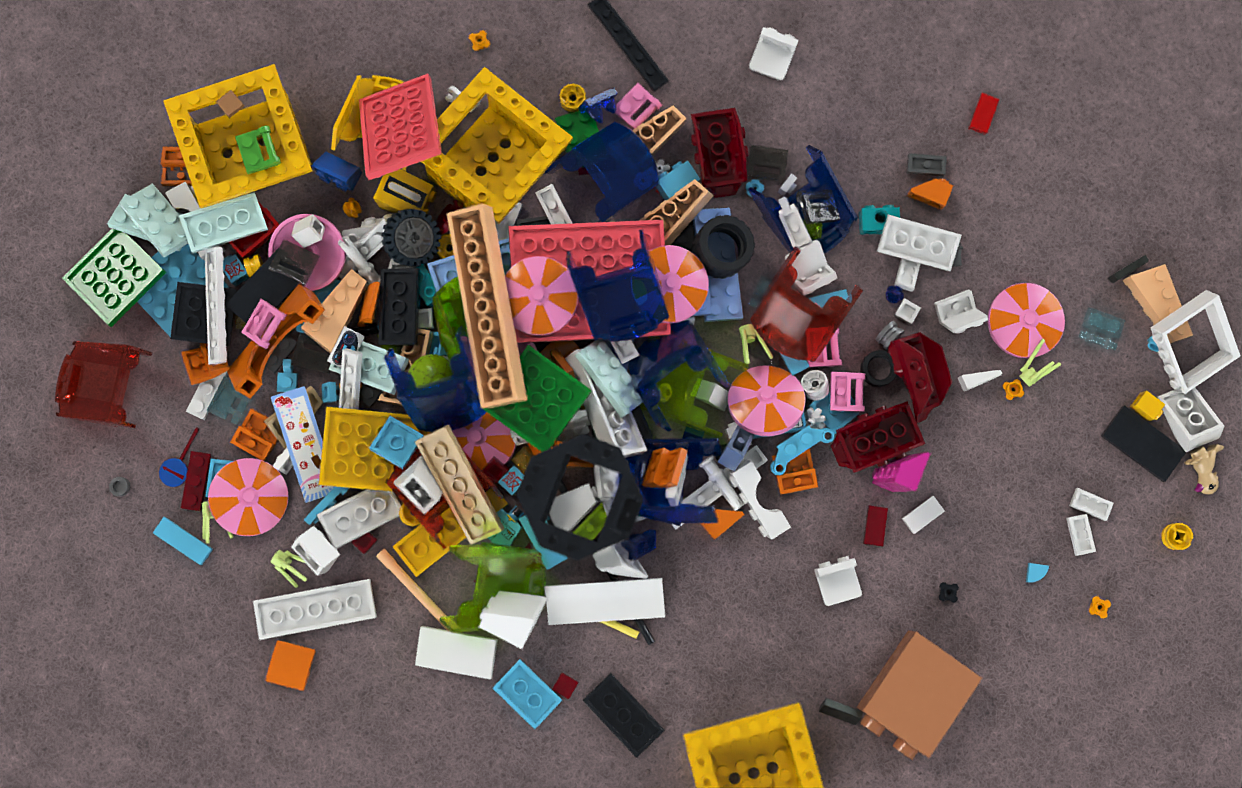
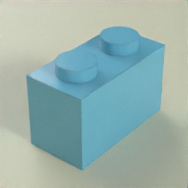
(675, 180)

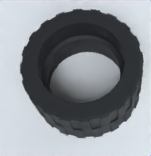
(738, 232)

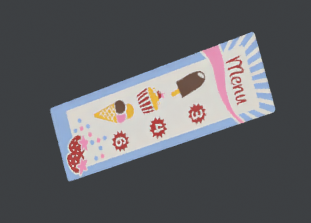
(302, 440)

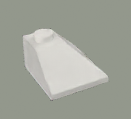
(616, 561)

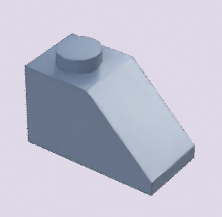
(736, 448)

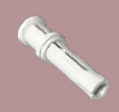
(365, 268)
(716, 475)

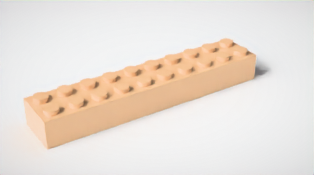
(486, 306)

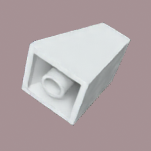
(573, 506)
(512, 616)

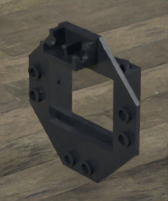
(542, 484)

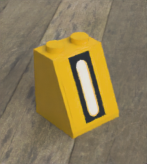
(403, 191)

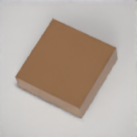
(230, 104)

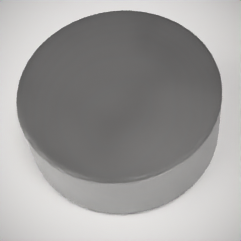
(119, 486)

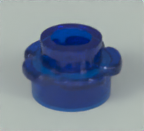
(891, 296)

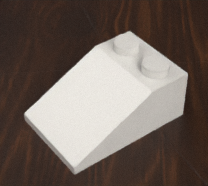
(1191, 418)

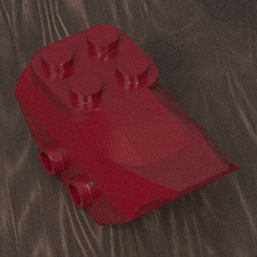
(720, 151)
(923, 370)
(877, 438)

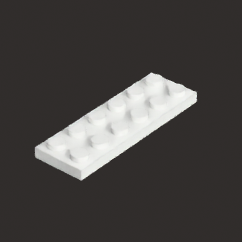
(314, 609)

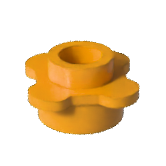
(479, 45)
(352, 208)
(1016, 384)
(1096, 601)

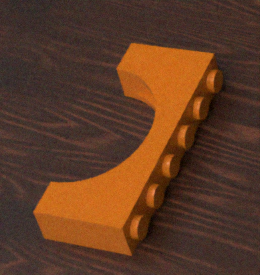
(248, 368)

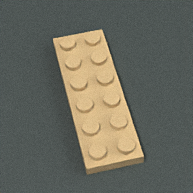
(459, 485)

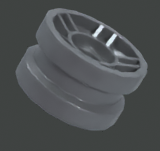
(888, 334)

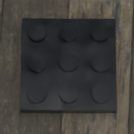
(191, 314)

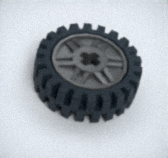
(409, 223)

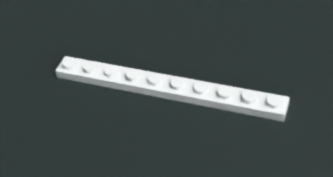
(558, 215)

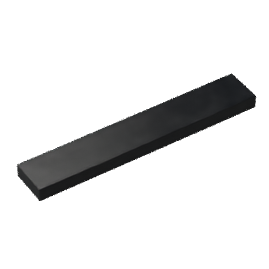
(628, 44)

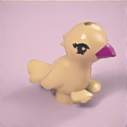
(1203, 463)

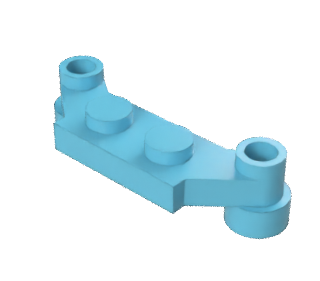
(798, 444)

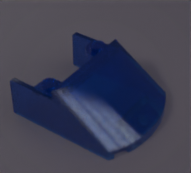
(617, 164)
(819, 178)
(622, 301)
(661, 356)
(442, 402)
(655, 504)

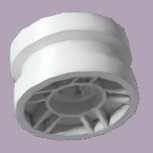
(811, 380)

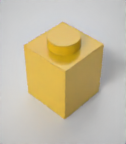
(1147, 406)

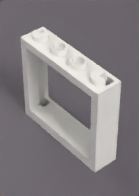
(1221, 328)

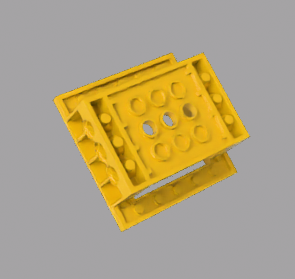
(510, 117)
(203, 144)
(755, 742)

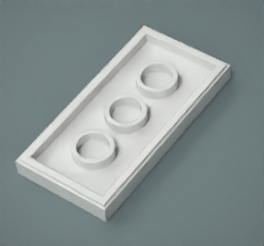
(919, 243)
(358, 515)
(456, 652)

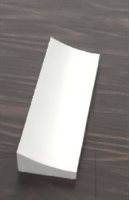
(604, 418)
(605, 601)

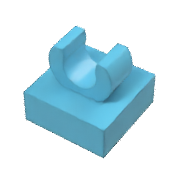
(329, 392)

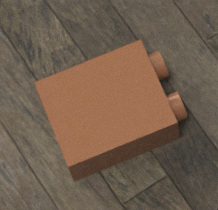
(917, 695)

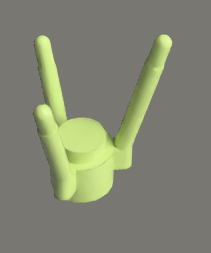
(748, 335)
(1030, 376)
(206, 526)
(282, 562)

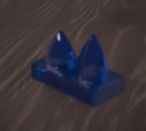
(593, 105)
(640, 544)

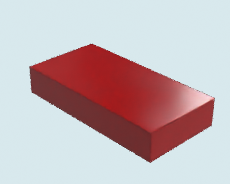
(983, 113)

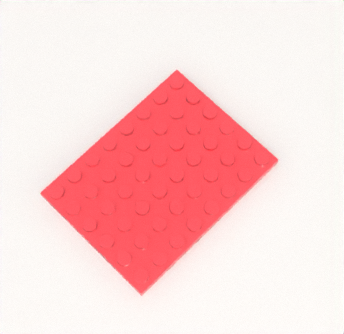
(597, 245)

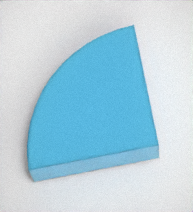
(1036, 572)

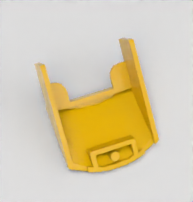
(349, 122)

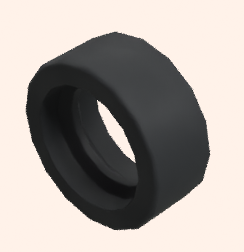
(864, 368)

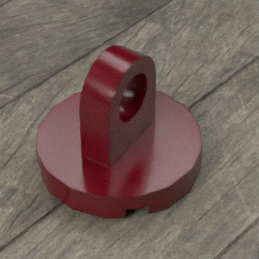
(442, 218)

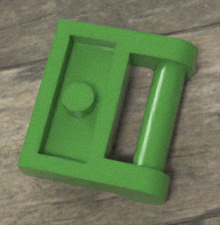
(251, 151)

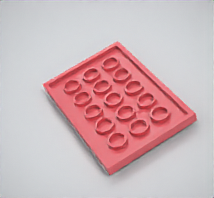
(399, 127)

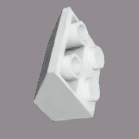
(419, 485)
(315, 550)

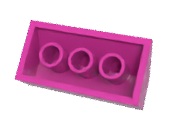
(901, 474)

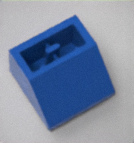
(338, 171)

